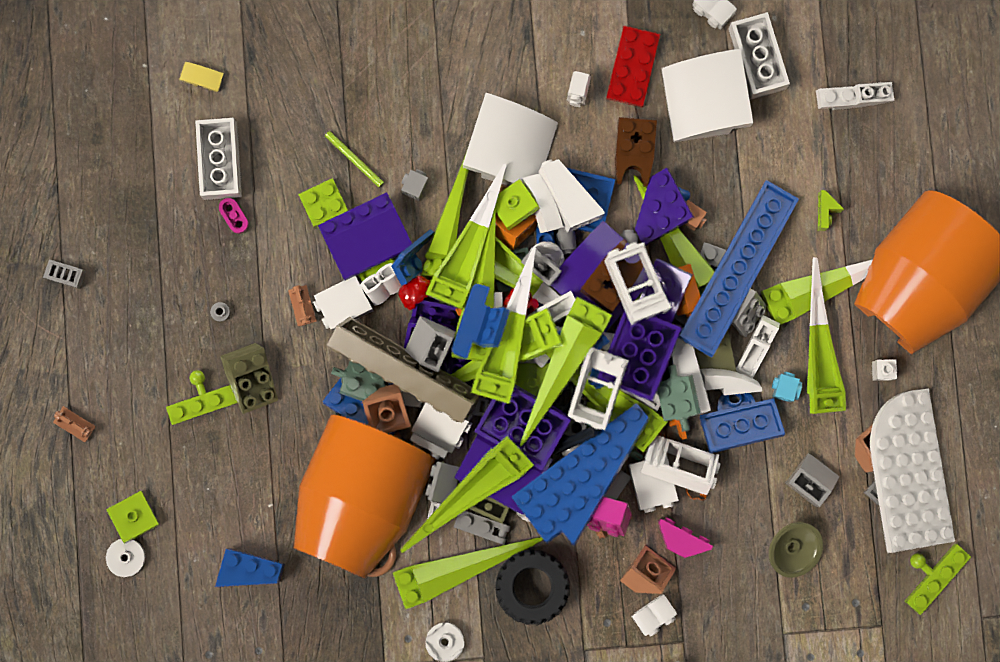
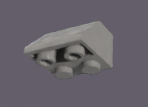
(429, 343)
(812, 480)
(443, 482)

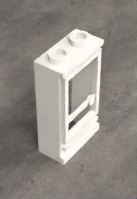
(644, 307)
(606, 363)
(655, 466)

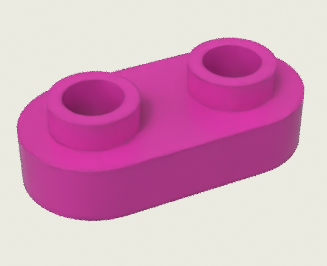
(233, 216)

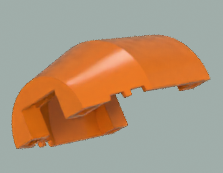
(931, 271)
(358, 495)

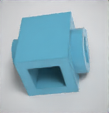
(786, 387)

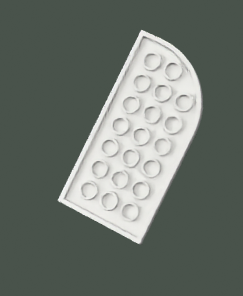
(910, 474)

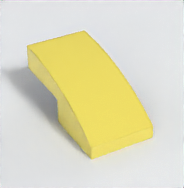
(201, 76)

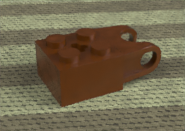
(635, 155)
(609, 298)

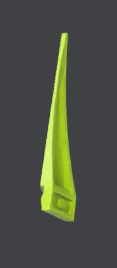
(447, 227)
(683, 252)
(484, 276)
(579, 333)
(538, 338)
(601, 397)
(494, 471)
(427, 580)

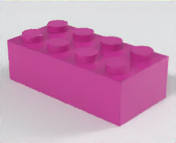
(611, 517)

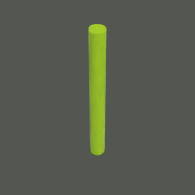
(354, 159)

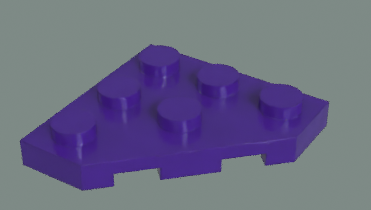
(662, 208)

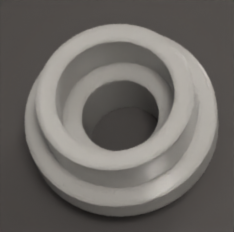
(226, 311)

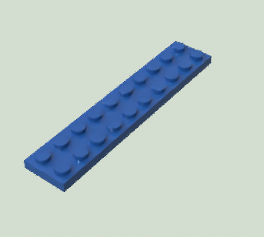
(738, 268)

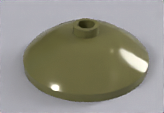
(800, 555)

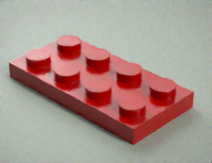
(633, 66)

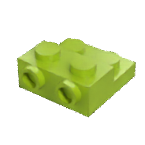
(323, 202)

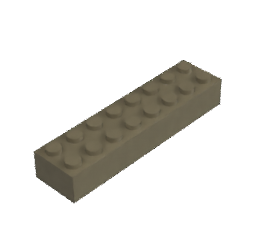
(397, 367)

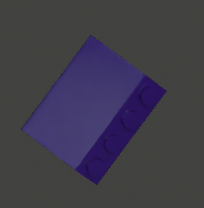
(365, 236)
(648, 351)
(511, 420)
(476, 452)

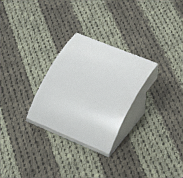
(707, 95)
(510, 136)

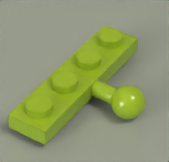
(200, 404)
(936, 578)

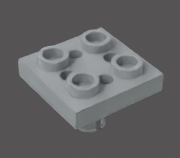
(749, 313)

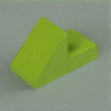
(826, 204)

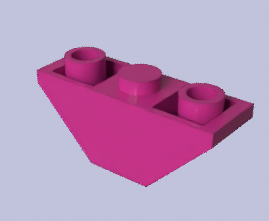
(681, 540)

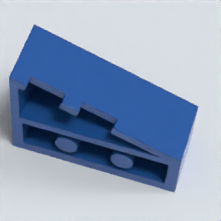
(247, 569)

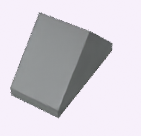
(544, 267)

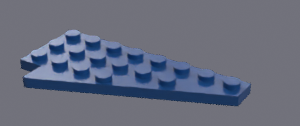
(574, 487)

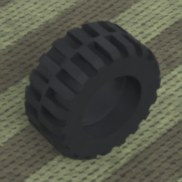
(532, 613)

